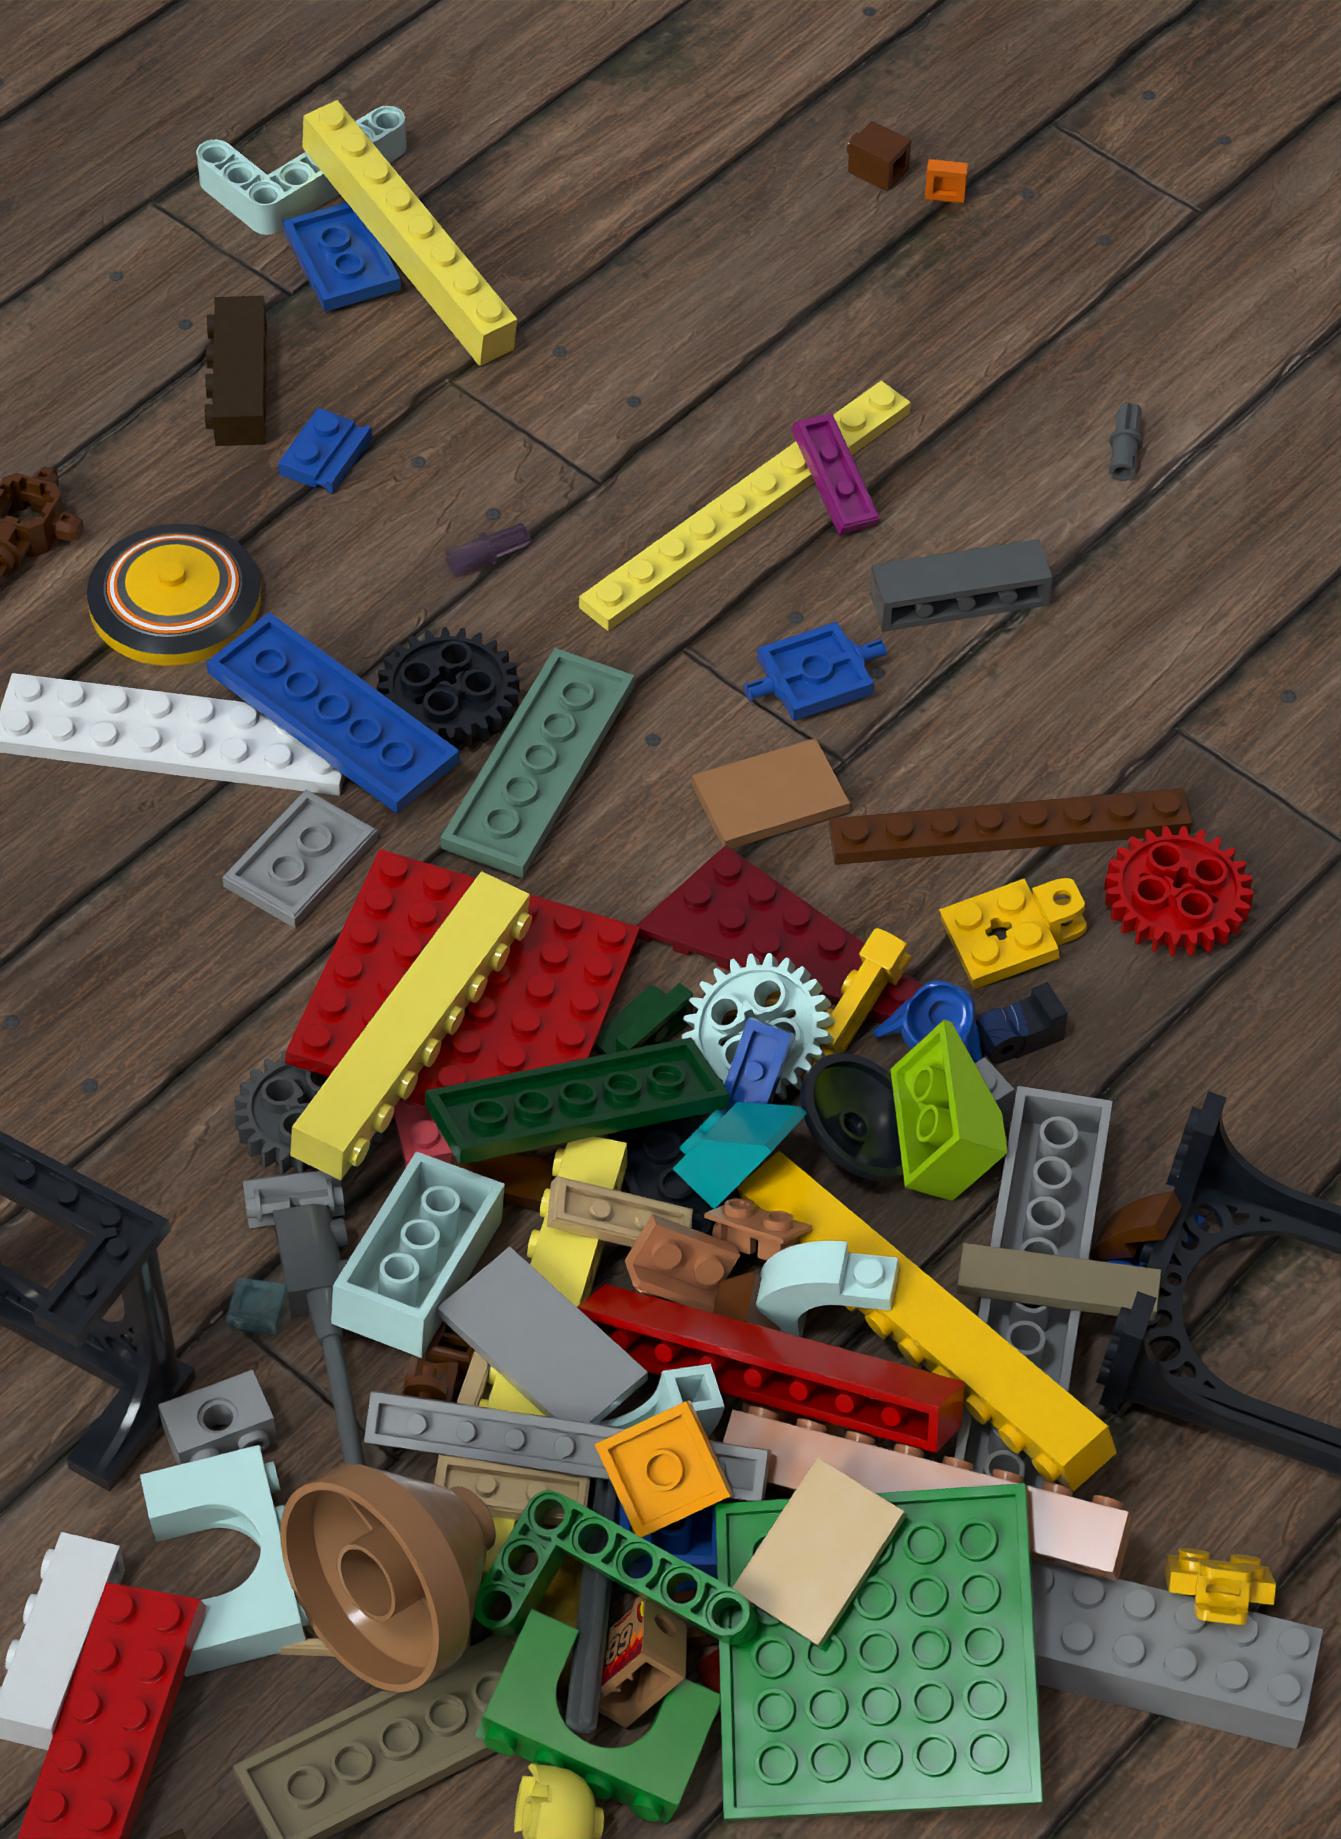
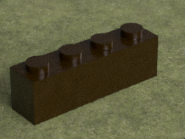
(238, 371)

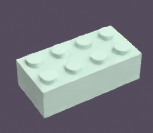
(417, 1253)

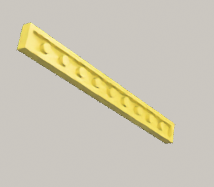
(732, 513)

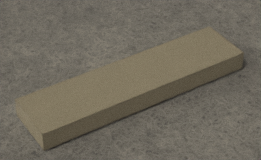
(1053, 1280)

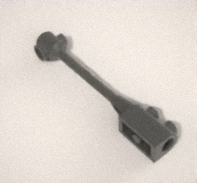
(310, 1266)

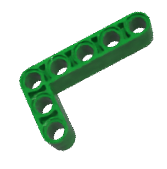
(613, 1562)

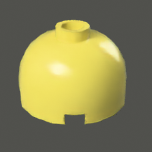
(556, 1806)

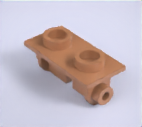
(744, 1224)

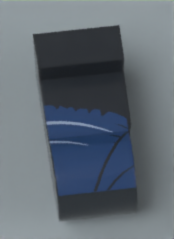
(1023, 1026)

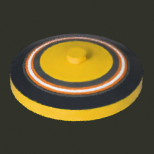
(173, 594)

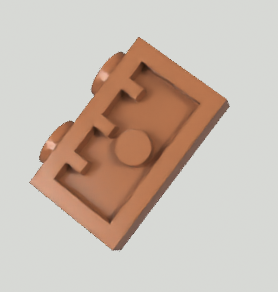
(680, 1263)

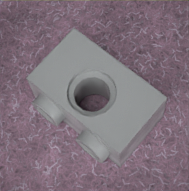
(229, 1402)

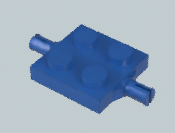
(815, 671)

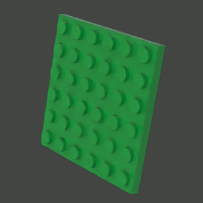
(916, 1690)

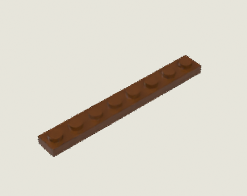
(1007, 826)

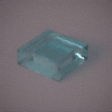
(256, 1306)

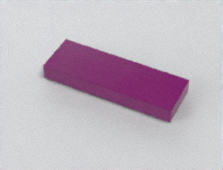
(835, 474)

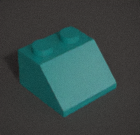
(732, 1146)

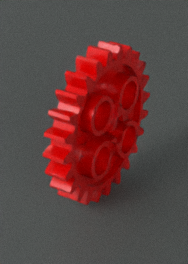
(1178, 891)

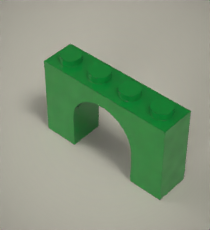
(641, 1775)

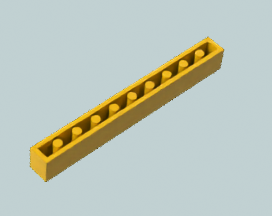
(948, 1338)

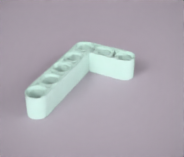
(294, 187)

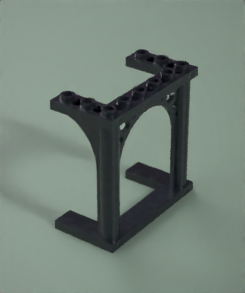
(1216, 1178)
(68, 1321)

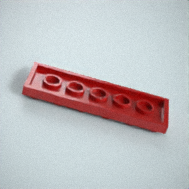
(114, 1715)

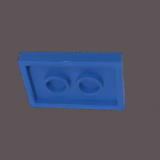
(340, 256)

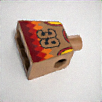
(641, 1661)

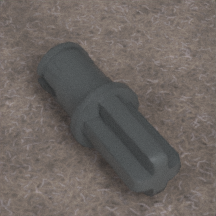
(1125, 442)

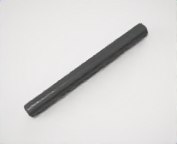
(591, 1621)

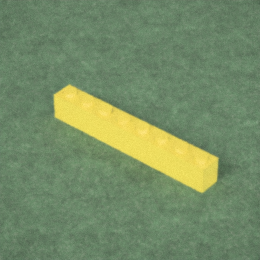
(409, 233)
(410, 1027)

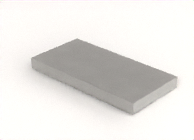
(541, 1341)

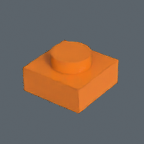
(946, 181)

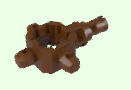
(34, 536)

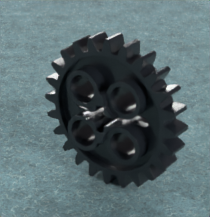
(452, 684)

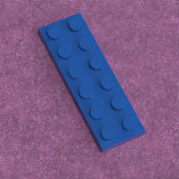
(333, 712)

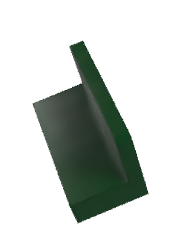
(647, 1020)

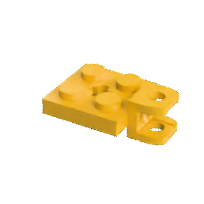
(1031, 924)
(1219, 1586)

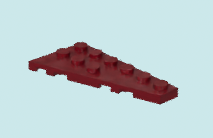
(741, 911)

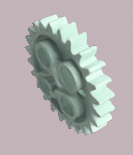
(747, 991)

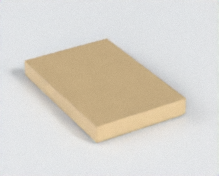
(819, 1552)

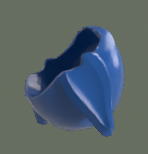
(929, 1007)

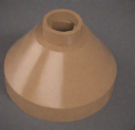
(387, 1570)

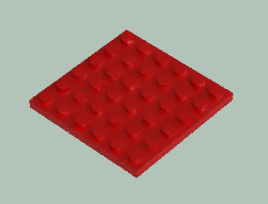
(533, 1012)

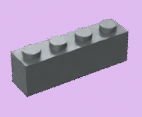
(960, 585)

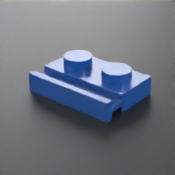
(324, 450)

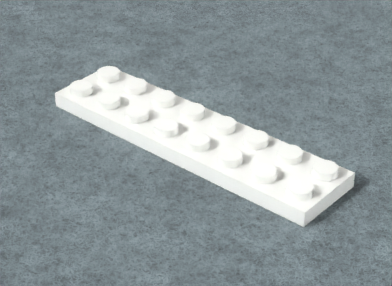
(157, 734)

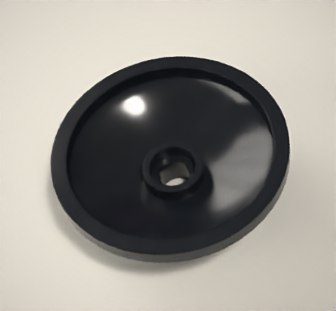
(853, 1115)

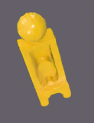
(883, 962)

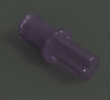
(486, 548)

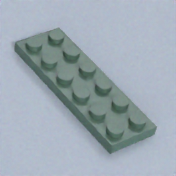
(537, 762)

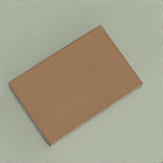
(770, 794)

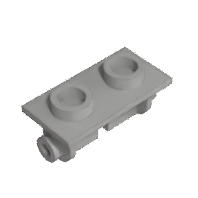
(289, 1191)

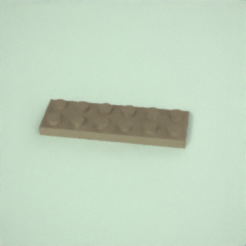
(375, 1750)

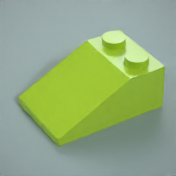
(945, 1116)

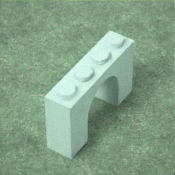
(235, 1495)

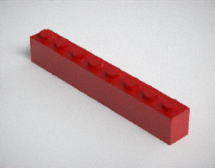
(783, 1368)

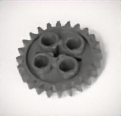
(271, 1107)

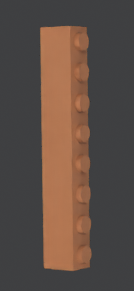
(1062, 1528)

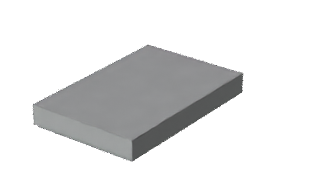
(300, 858)

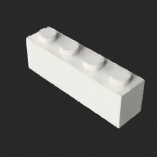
(54, 1636)

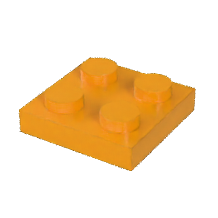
(663, 1469)

